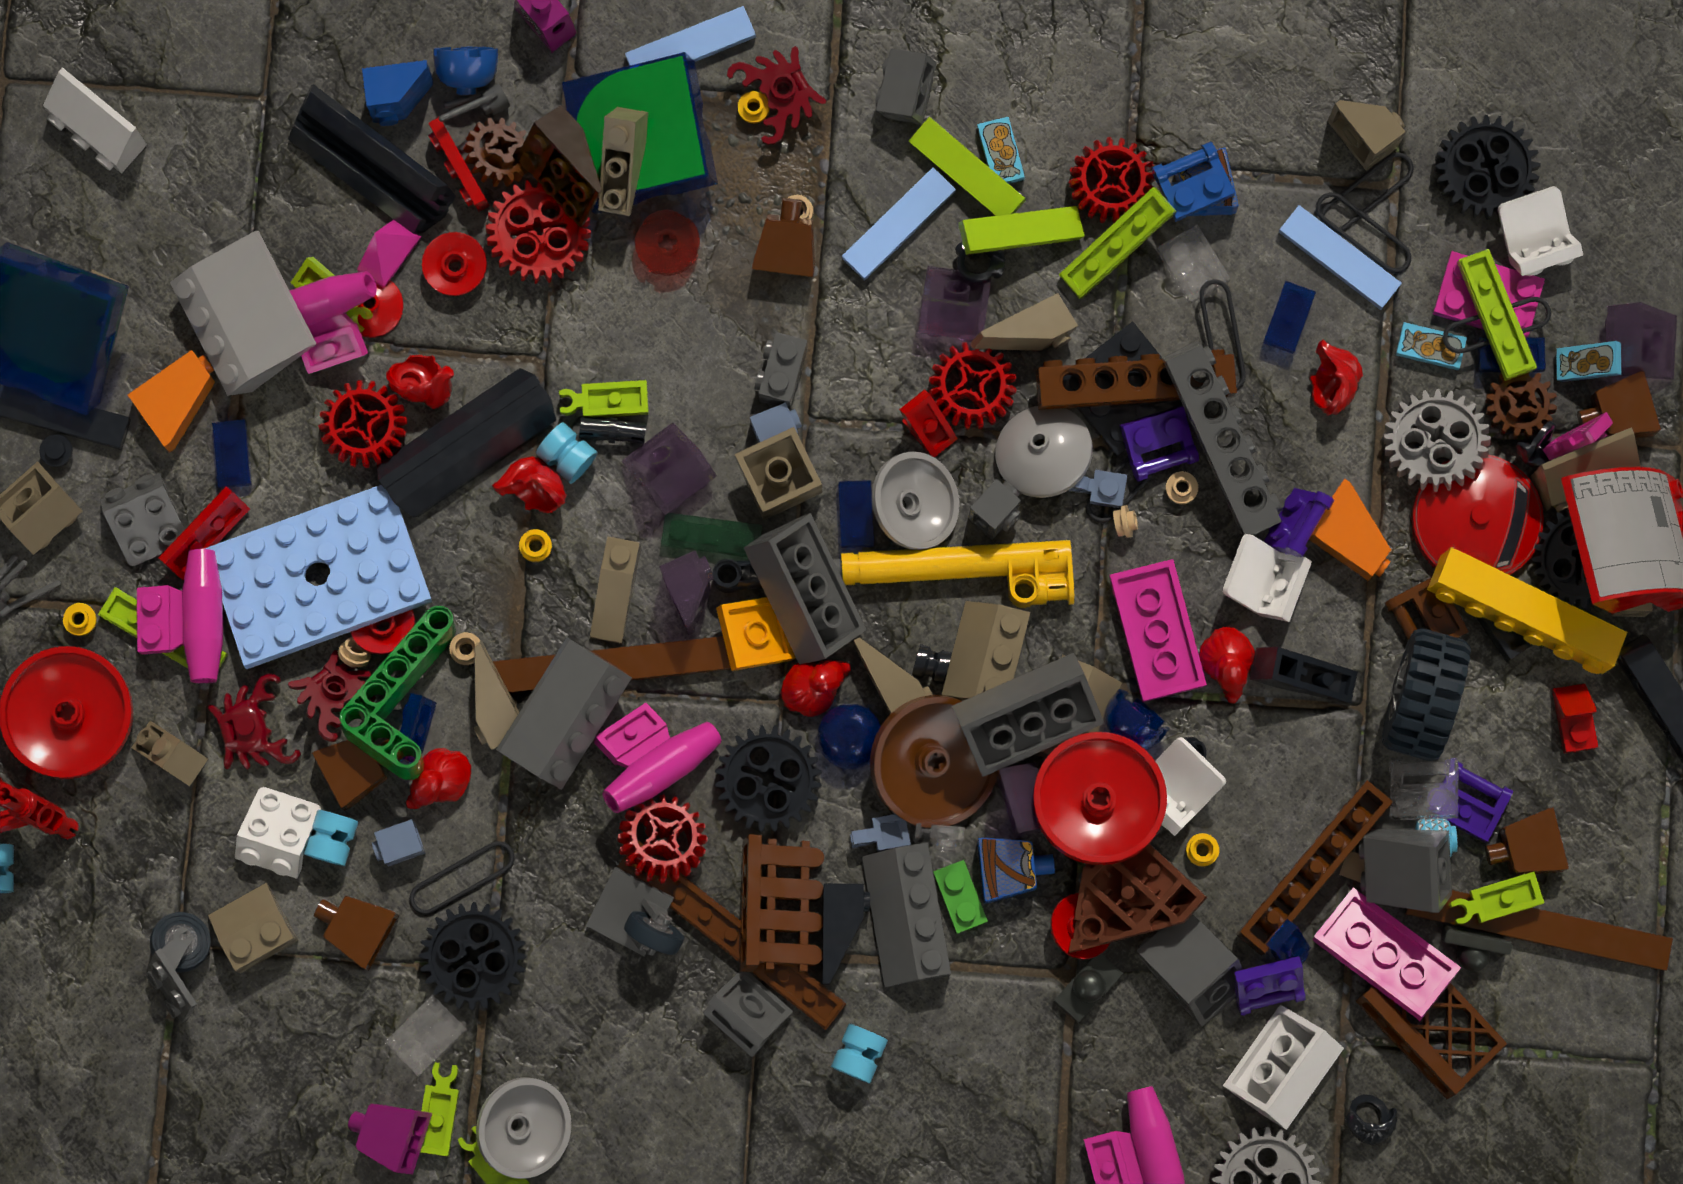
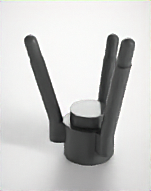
(490, 100)
(4, 597)

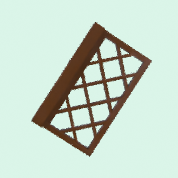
(1417, 1047)

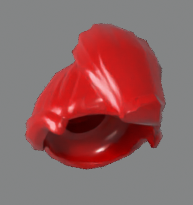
(1335, 378)
(421, 380)
(533, 484)
(1227, 659)
(813, 686)
(442, 778)

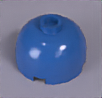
(465, 67)

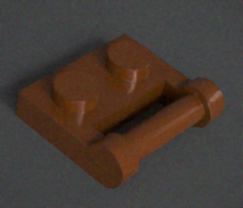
(1436, 614)

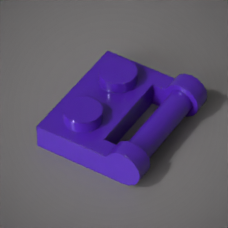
(1157, 432)
(1299, 519)
(1474, 815)
(1269, 985)

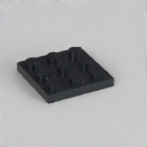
(1107, 419)

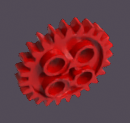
(544, 258)

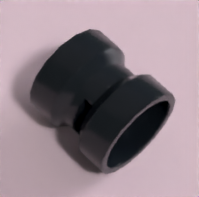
(931, 664)

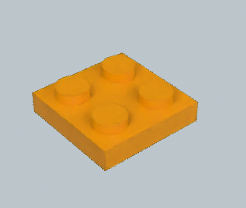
(753, 634)

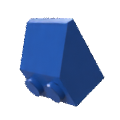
(395, 90)

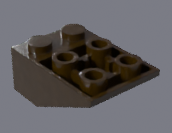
(562, 163)

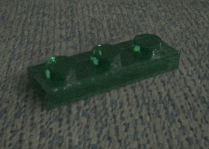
(708, 534)

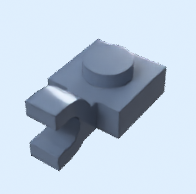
(1105, 488)
(886, 832)

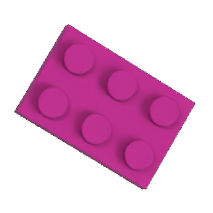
(1456, 303)

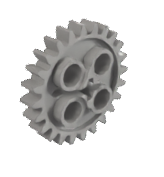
(1452, 418)
(1287, 1159)

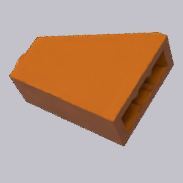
(174, 397)
(1351, 534)

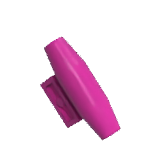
(324, 310)
(186, 617)
(650, 755)
(1138, 1157)

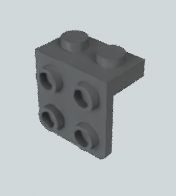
(142, 518)

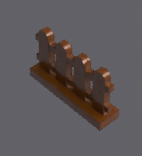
(771, 920)

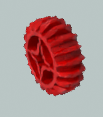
(1103, 170)
(984, 378)
(377, 419)
(649, 816)

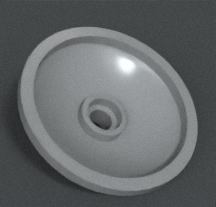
(1051, 466)
(929, 500)
(540, 1133)

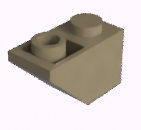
(169, 753)

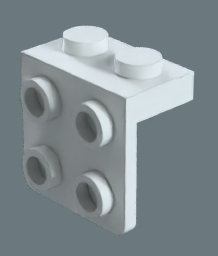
(1537, 232)
(1266, 579)
(1188, 782)
(276, 832)

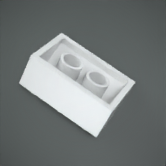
(92, 122)
(1283, 1066)

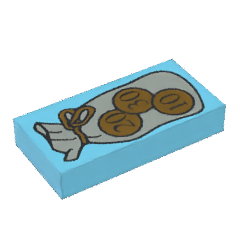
(1001, 149)
(1428, 346)
(1589, 361)

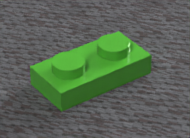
(960, 897)

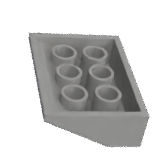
(243, 314)

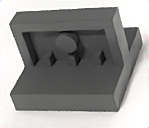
(747, 1012)

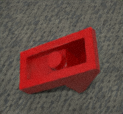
(927, 424)
(1575, 718)

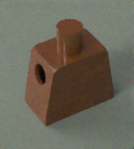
(787, 242)
(1627, 405)
(349, 772)
(1530, 846)
(356, 928)

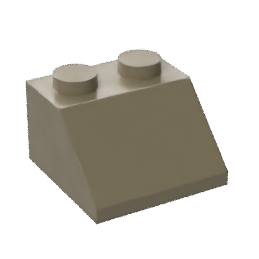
(1367, 130)
(779, 473)
(37, 508)
(252, 928)

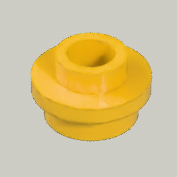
(753, 116)
(528, 538)
(89, 621)
(1205, 839)

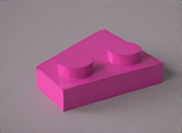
(1579, 437)

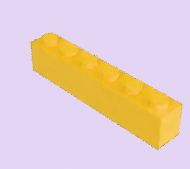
(1526, 611)

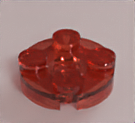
(651, 234)

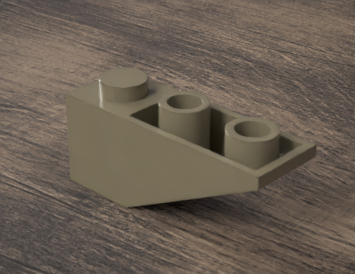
(621, 159)

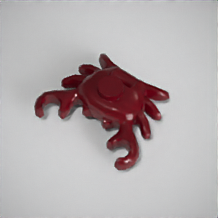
(784, 89)
(329, 693)
(245, 727)

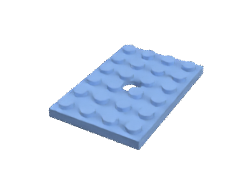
(369, 577)

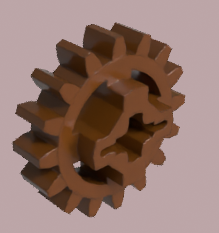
(498, 151)
(1531, 411)

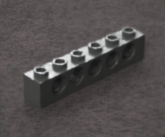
(1180, 367)

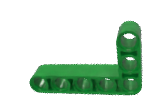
(394, 690)

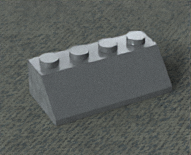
(805, 589)
(564, 713)
(1028, 714)
(906, 915)

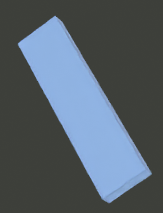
(699, 40)
(898, 223)
(1340, 257)

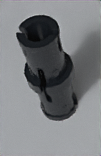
(612, 430)

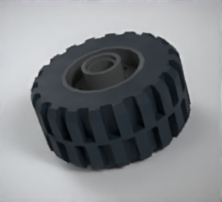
(1426, 694)

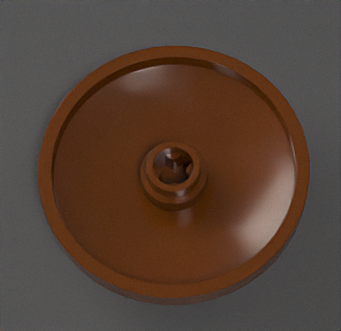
(926, 765)

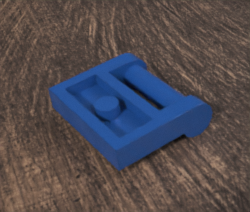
(1198, 191)

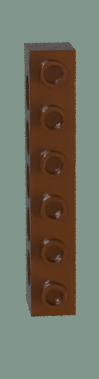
(1053, 395)
(1315, 866)

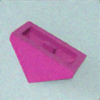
(387, 252)

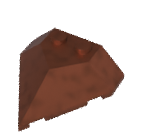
(1131, 899)

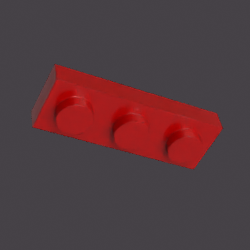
(456, 165)
(205, 530)

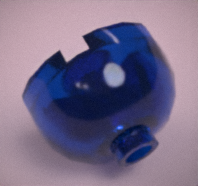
(1134, 720)
(848, 735)

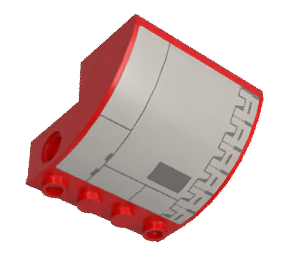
(1629, 536)

